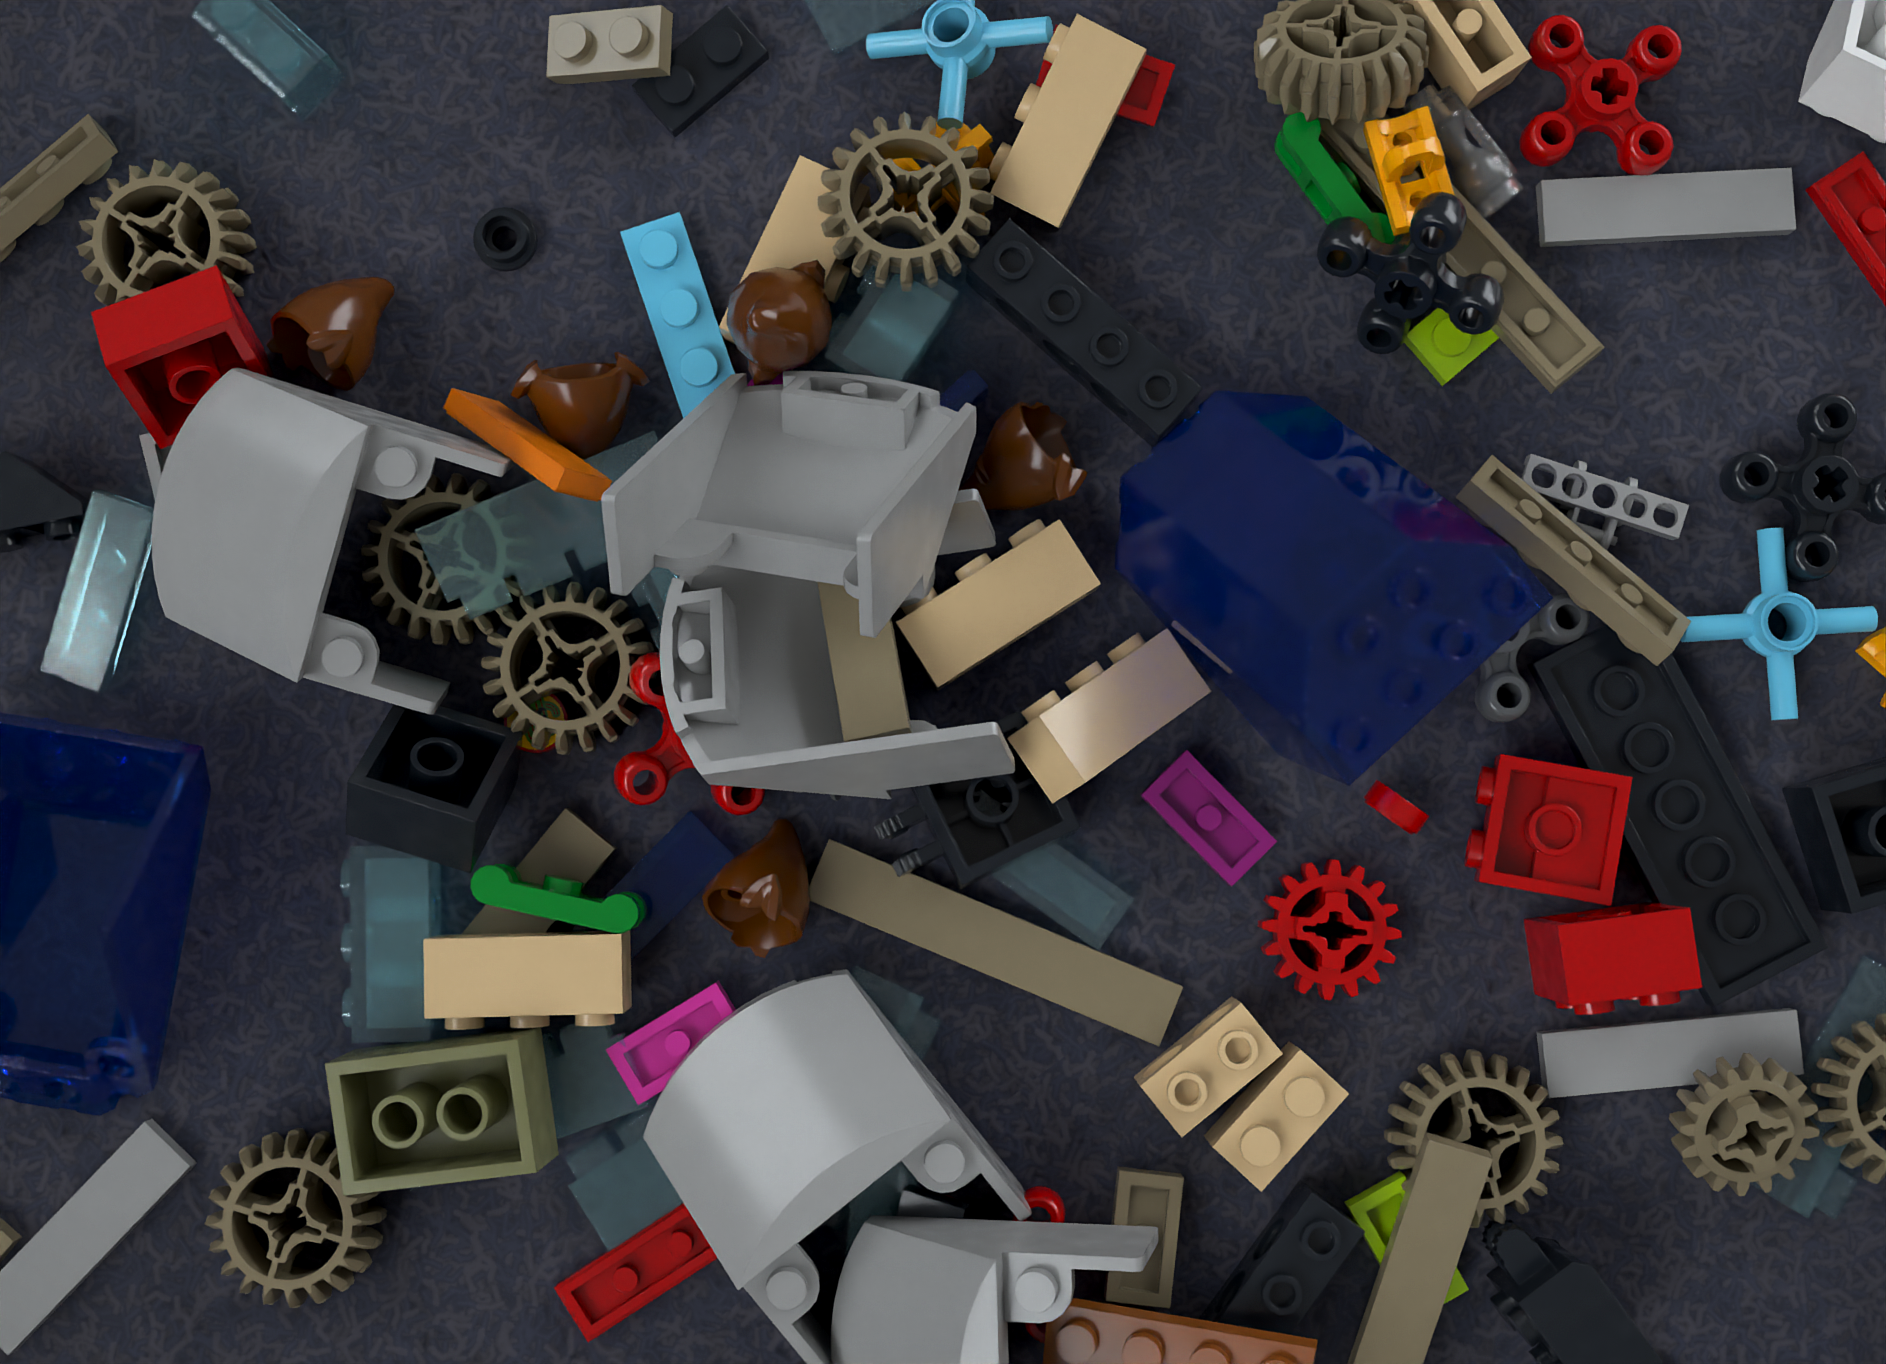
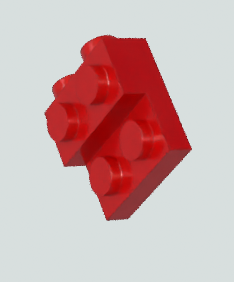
(1549, 828)

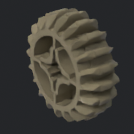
(1340, 57)
(877, 157)
(178, 223)
(398, 537)
(544, 682)
(1853, 1122)
(1499, 1130)
(245, 1207)

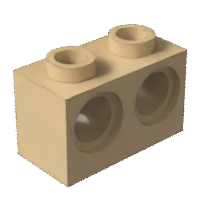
(1208, 1065)

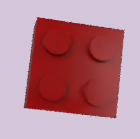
(175, 345)
(1612, 955)

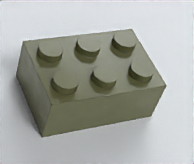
(442, 1111)

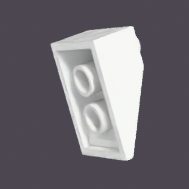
(1849, 67)

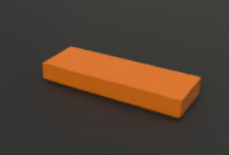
(527, 445)

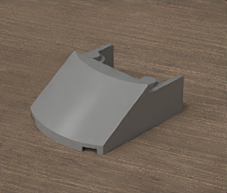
(798, 482)
(259, 516)
(758, 693)
(790, 1121)
(953, 1284)

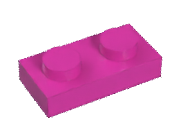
(667, 1040)

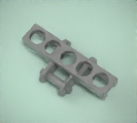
(1615, 515)

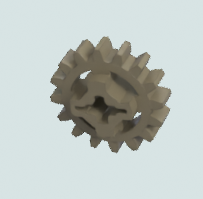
(1751, 1126)

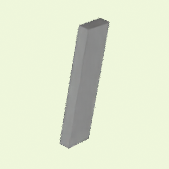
(1665, 207)
(1663, 1051)
(87, 1230)

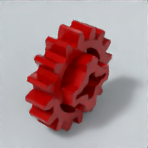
(1329, 960)

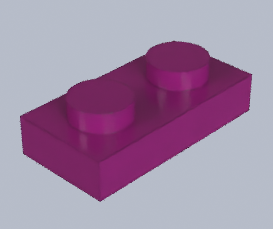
(1208, 818)

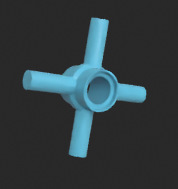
(961, 57)
(1801, 620)

